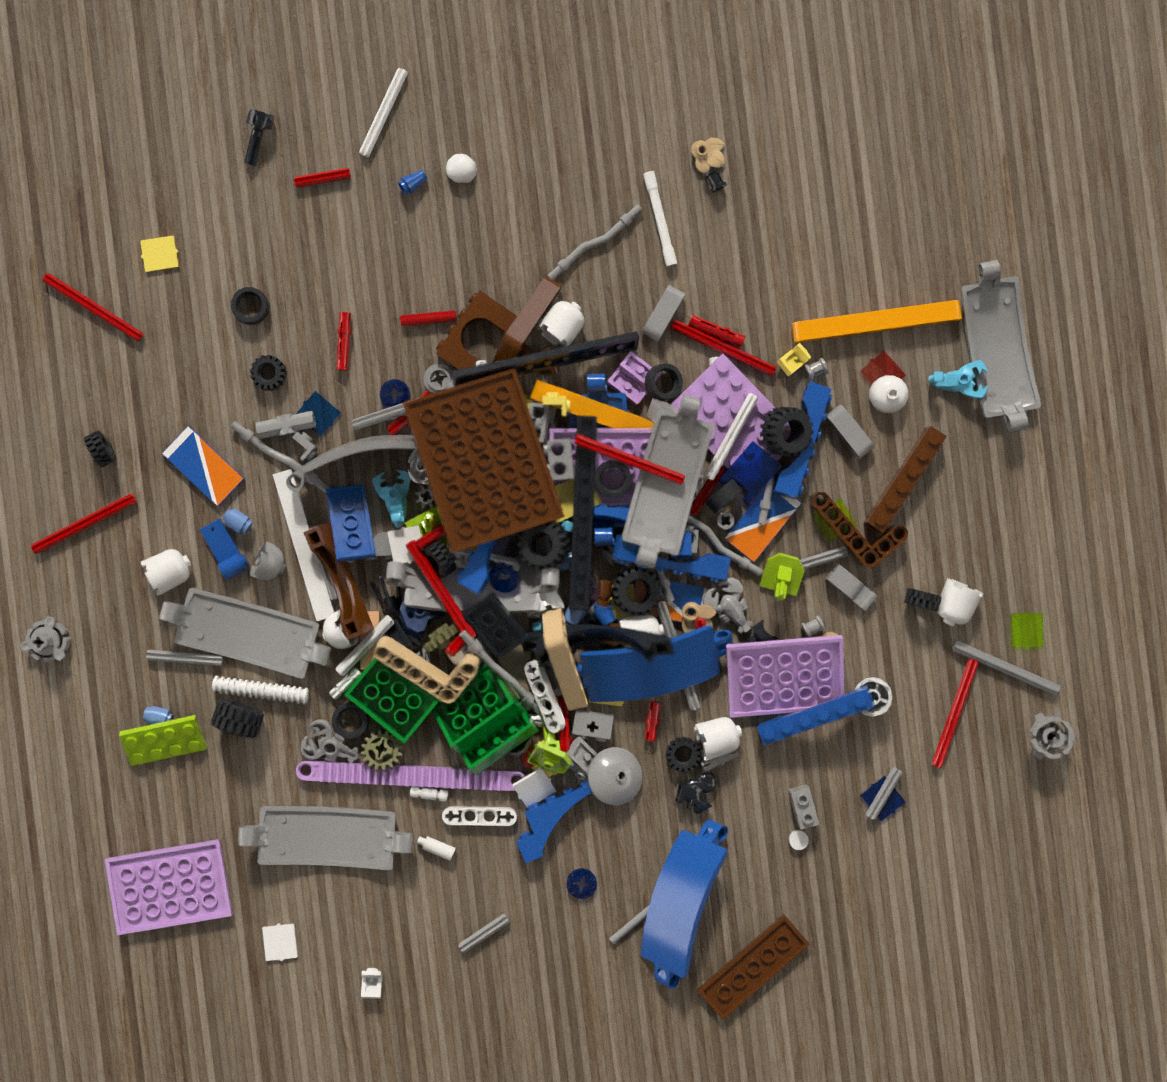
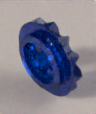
(388, 387)
(502, 585)
(576, 876)

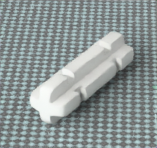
(345, 683)
(429, 793)

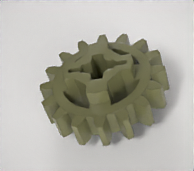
(441, 637)
(374, 749)

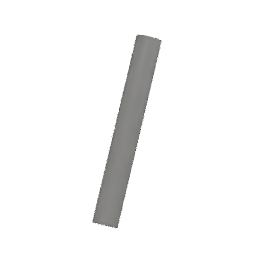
(629, 926)

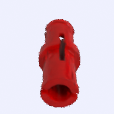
(652, 721)

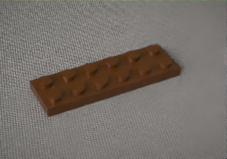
(753, 966)

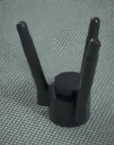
(389, 603)

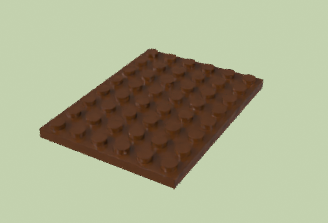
(483, 460)

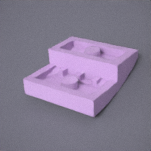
(630, 378)

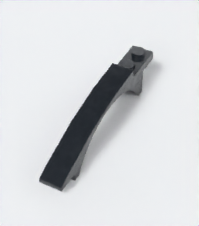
(644, 642)

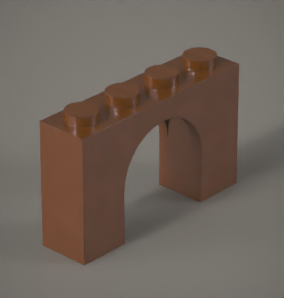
(480, 308)

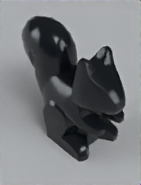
(693, 790)

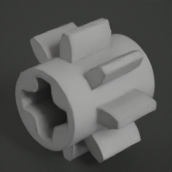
(421, 499)

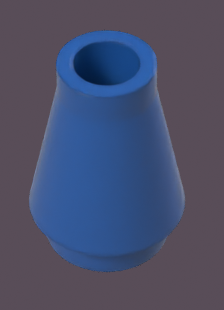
(411, 182)

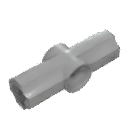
(285, 425)

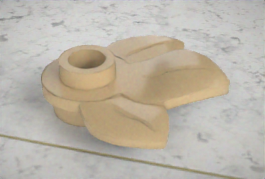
(711, 156)
(701, 611)

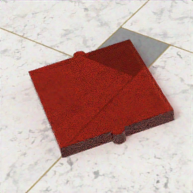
(881, 366)

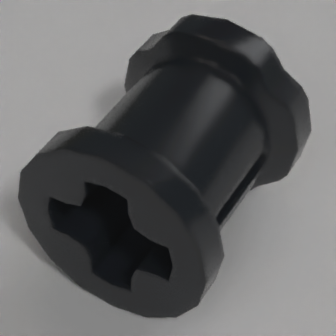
(715, 180)

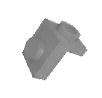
(305, 440)

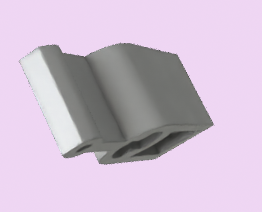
(851, 587)

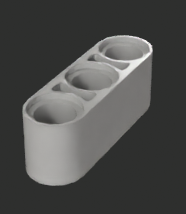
(663, 313)
(849, 431)

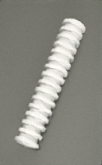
(260, 690)

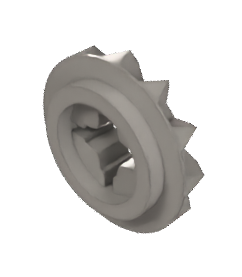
(430, 375)

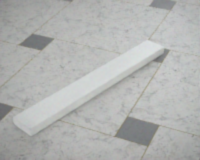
(308, 561)

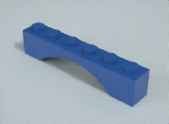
(814, 404)
(708, 565)
(476, 574)
(815, 716)

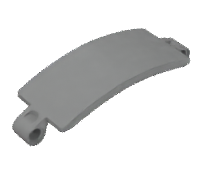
(999, 340)
(360, 445)
(661, 506)
(522, 599)
(246, 632)
(326, 837)

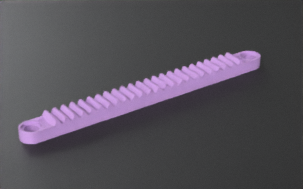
(409, 775)

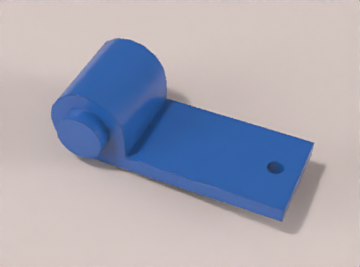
(224, 549)

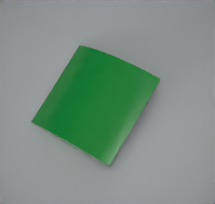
(484, 720)

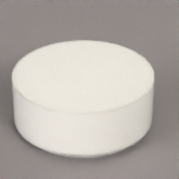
(798, 839)

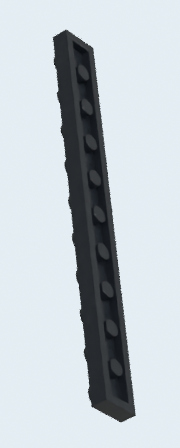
(551, 358)
(582, 516)

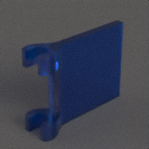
(752, 470)

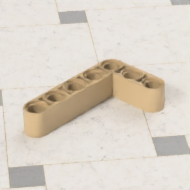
(562, 659)
(427, 671)

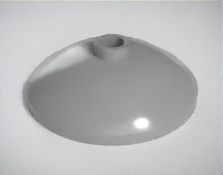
(604, 777)

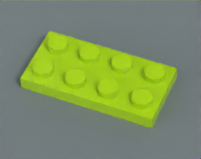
(163, 740)

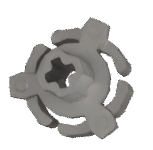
(51, 638)
(1056, 737)

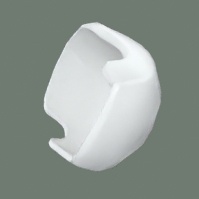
(461, 168)

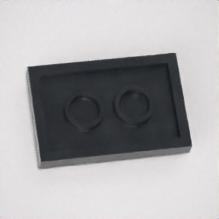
(495, 625)

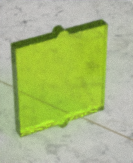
(825, 529)
(1026, 629)

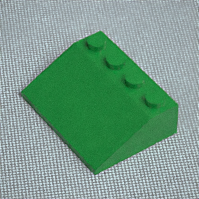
(391, 699)

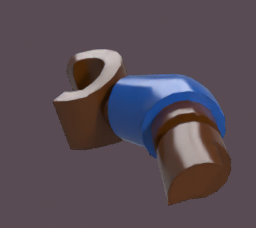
(603, 607)

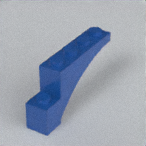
(620, 515)
(544, 818)

